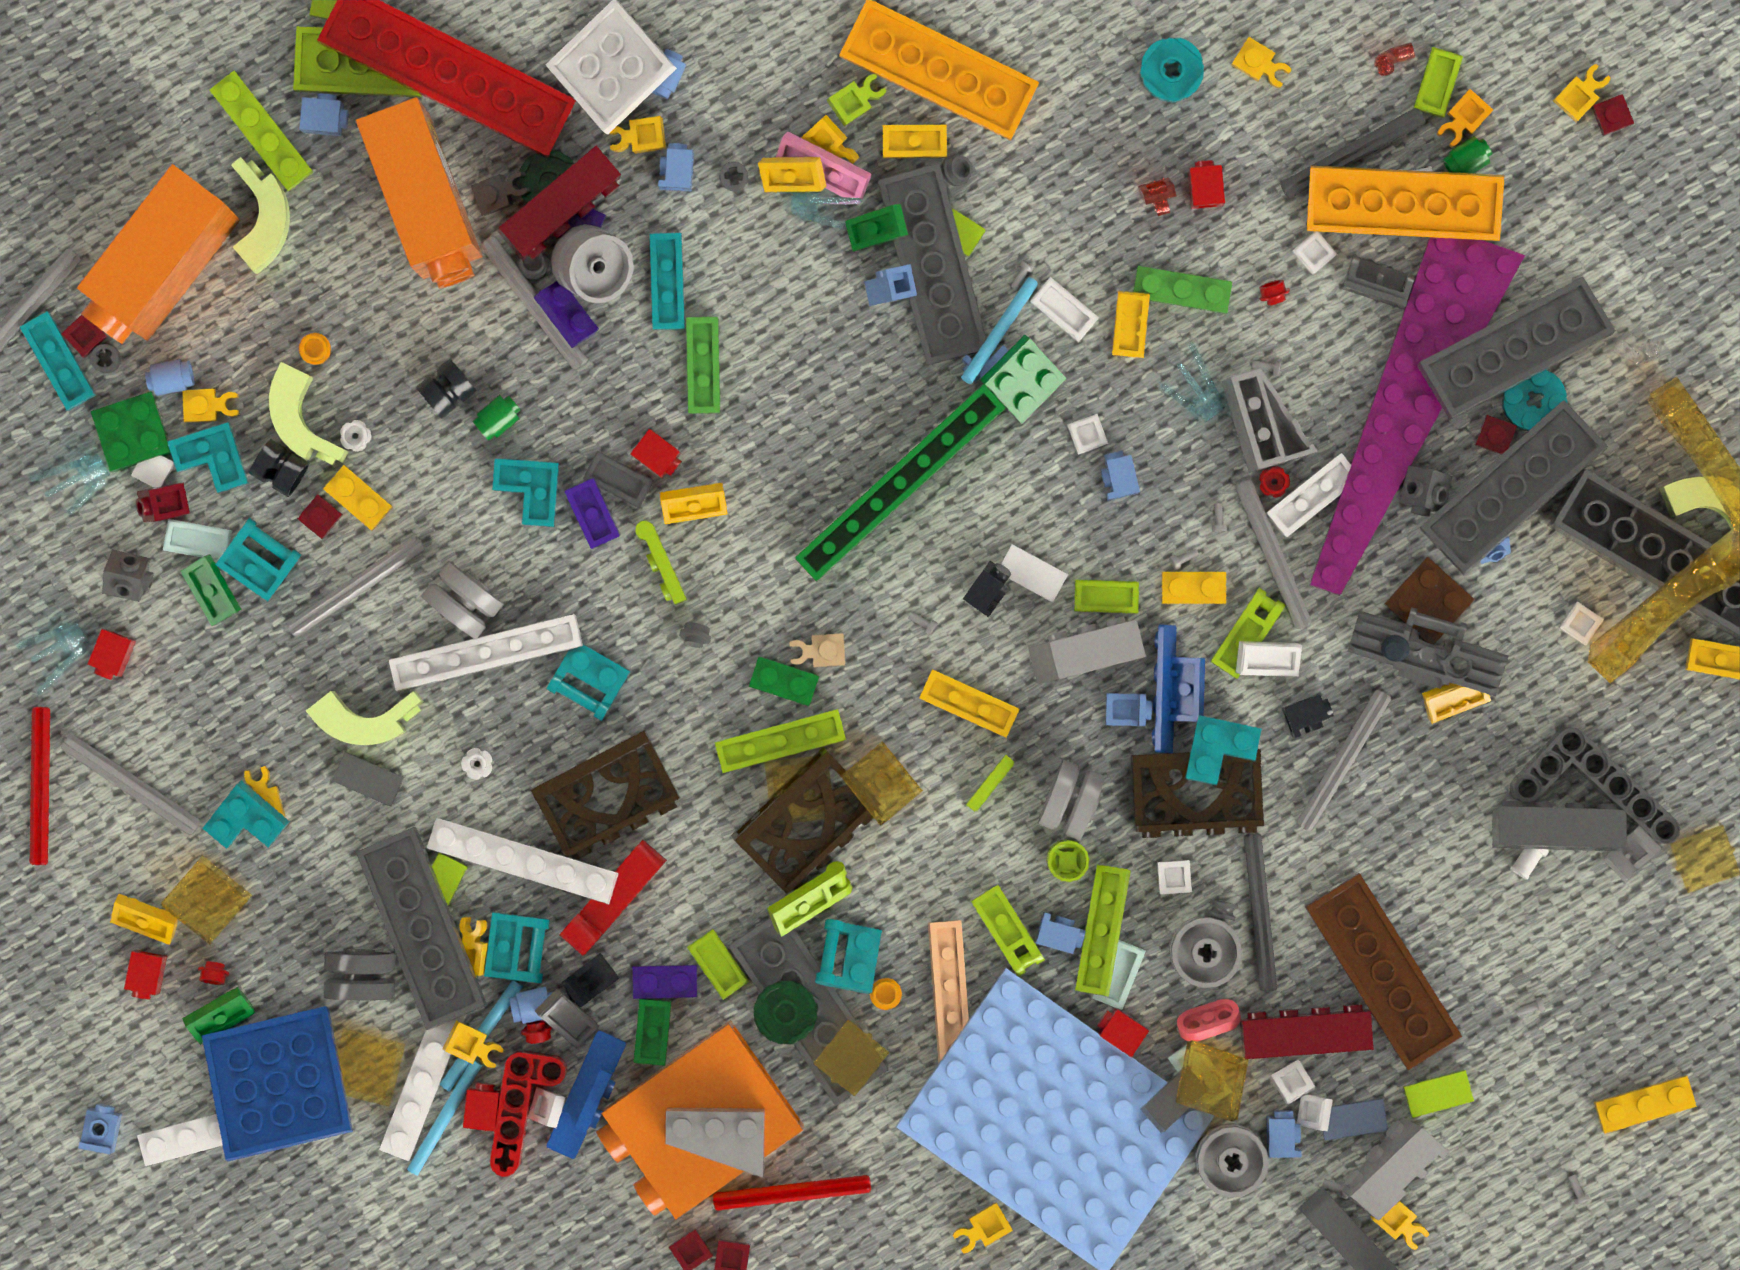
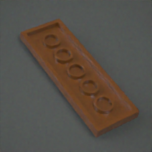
(1383, 971)

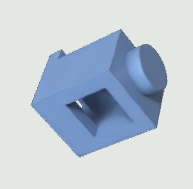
(677, 168)
(891, 285)
(1119, 475)
(1059, 934)
(111, 1121)
(1282, 1135)

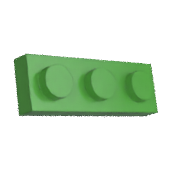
(1184, 289)
(703, 365)

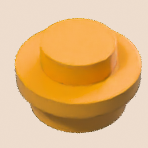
(315, 348)
(886, 994)

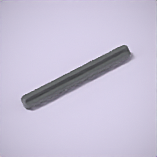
(1357, 149)
(1260, 912)

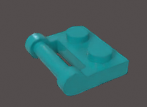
(253, 569)
(593, 670)
(505, 947)
(858, 959)

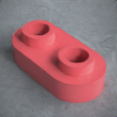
(1208, 1020)

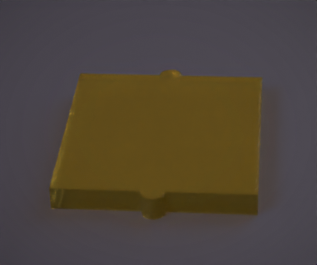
(1705, 858)
(851, 1057)

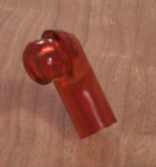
(1387, 59)

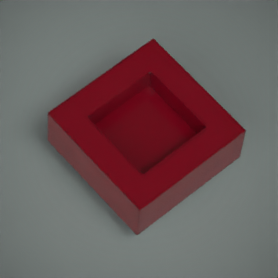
(1612, 115)
(84, 335)
(1495, 435)
(320, 516)
(691, 1250)
(732, 1255)

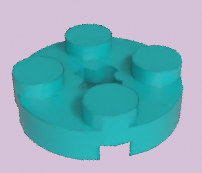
(1190, 69)
(1515, 399)

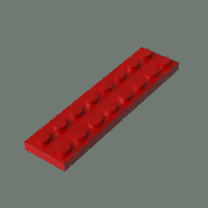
(448, 72)

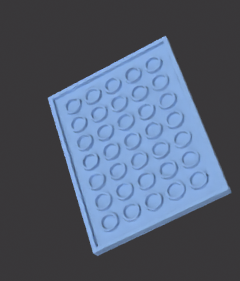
(1051, 1121)

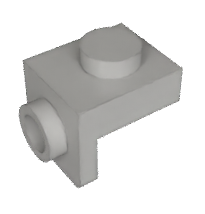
(1638, 851)

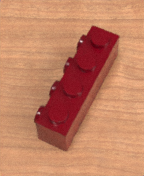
(559, 203)
(1306, 1033)

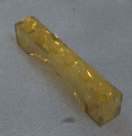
(1699, 440)
(1632, 635)

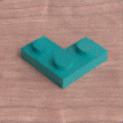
(215, 447)
(538, 484)
(1219, 738)
(245, 810)

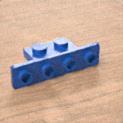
(1177, 690)
(586, 1095)

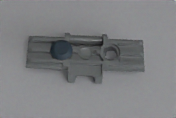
(1424, 662)

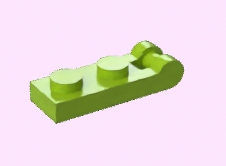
(659, 561)
(1247, 628)
(810, 899)
(1007, 929)

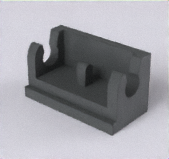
(1378, 282)

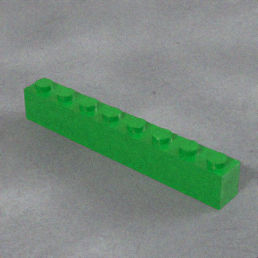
(900, 483)

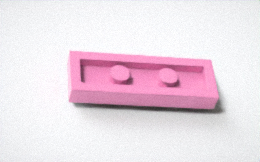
(839, 174)

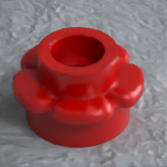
(1273, 292)
(1268, 488)
(213, 973)
(537, 1032)

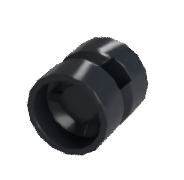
(435, 394)
(279, 468)

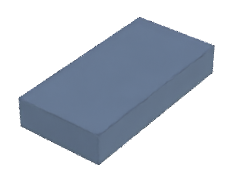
(1356, 1119)

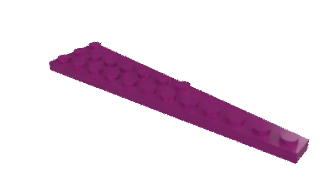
(1449, 300)

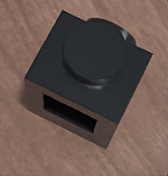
(988, 588)
(1307, 714)

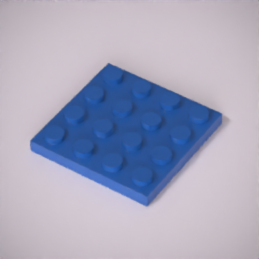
(277, 1083)

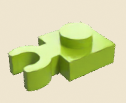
(853, 101)

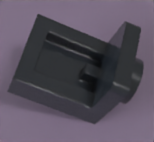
(590, 980)

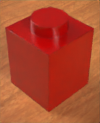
(1206, 185)
(657, 454)
(111, 654)
(145, 974)
(1122, 1031)
(481, 1107)

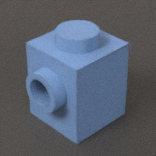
(323, 115)

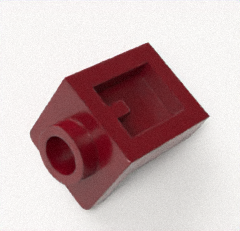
(162, 502)

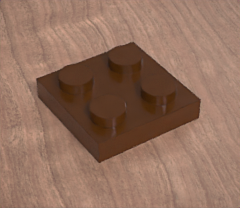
(1432, 594)

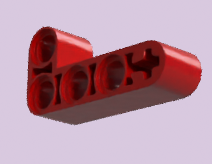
(597, 916)
(519, 1113)

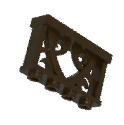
(1159, 769)
(562, 789)
(760, 823)

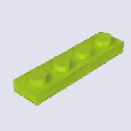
(261, 130)
(780, 741)
(1102, 930)

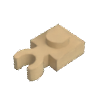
(825, 650)

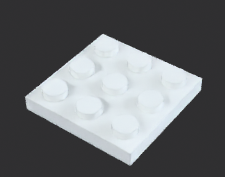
(611, 66)

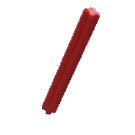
(39, 785)
(792, 1192)

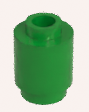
(1468, 156)
(497, 417)

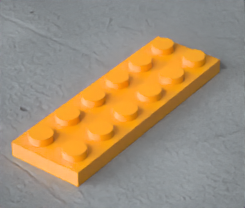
(939, 69)
(1405, 203)

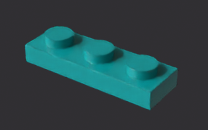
(667, 281)
(58, 361)

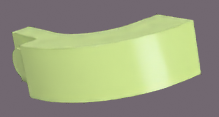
(273, 221)
(285, 408)
(1691, 494)
(343, 724)

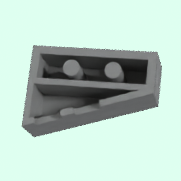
(1263, 422)
(1087, 651)
(720, 1134)
(1392, 1167)

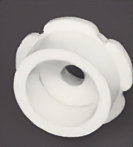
(347, 432)
(485, 763)

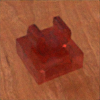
(1158, 193)

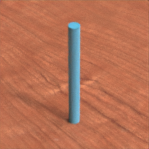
(999, 330)
(486, 1027)
(444, 1117)

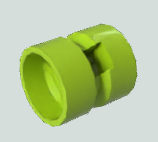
(1067, 860)

